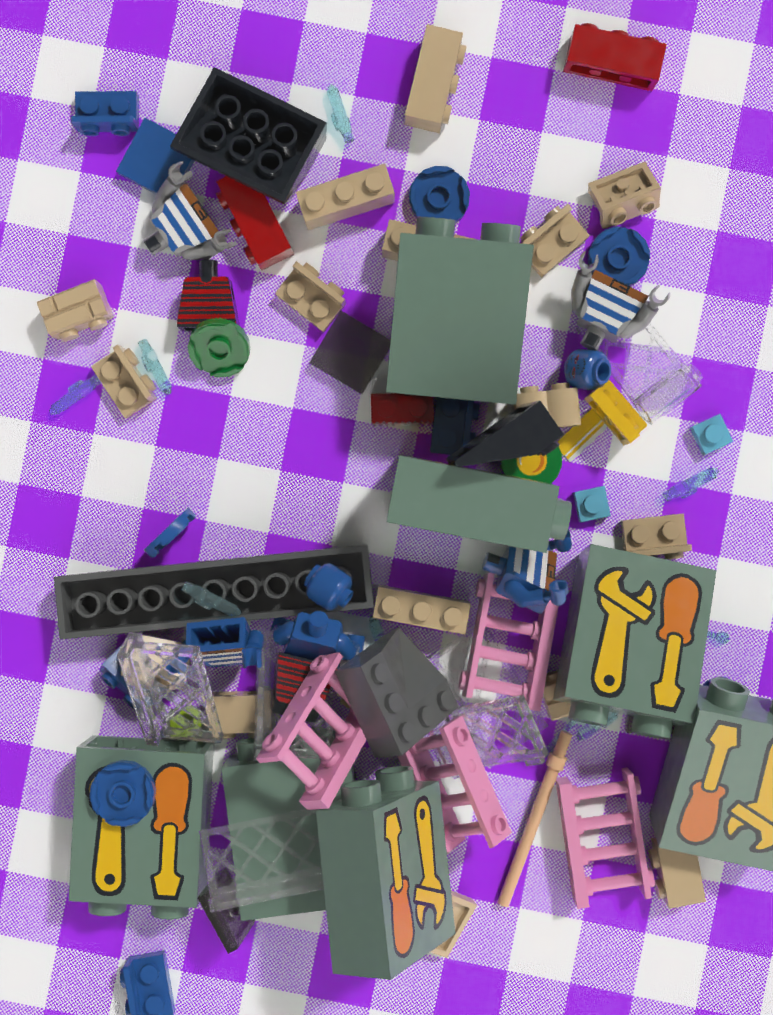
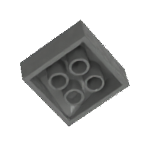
(395, 694)

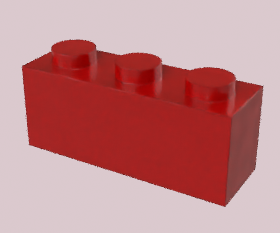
(614, 57)
(255, 222)

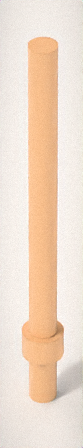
(555, 762)

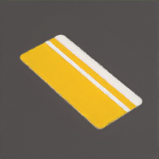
(581, 436)

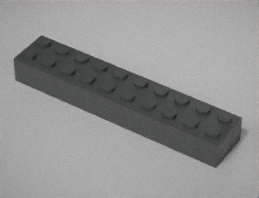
(154, 597)

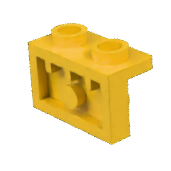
(616, 413)

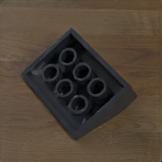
(250, 136)
(519, 434)

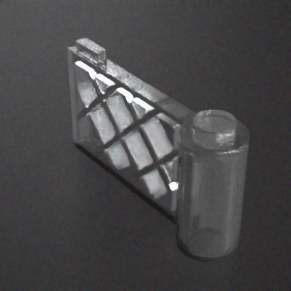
(663, 390)
(517, 752)

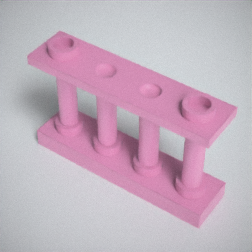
(535, 661)
(337, 759)
(474, 778)
(579, 856)

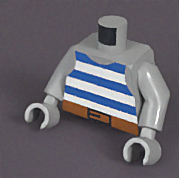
(184, 221)
(609, 306)

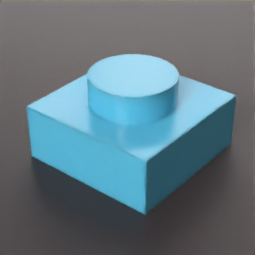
(711, 434)
(591, 504)

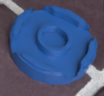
(439, 194)
(621, 254)
(170, 532)
(123, 793)

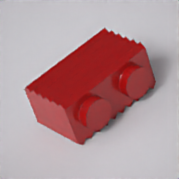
(401, 409)

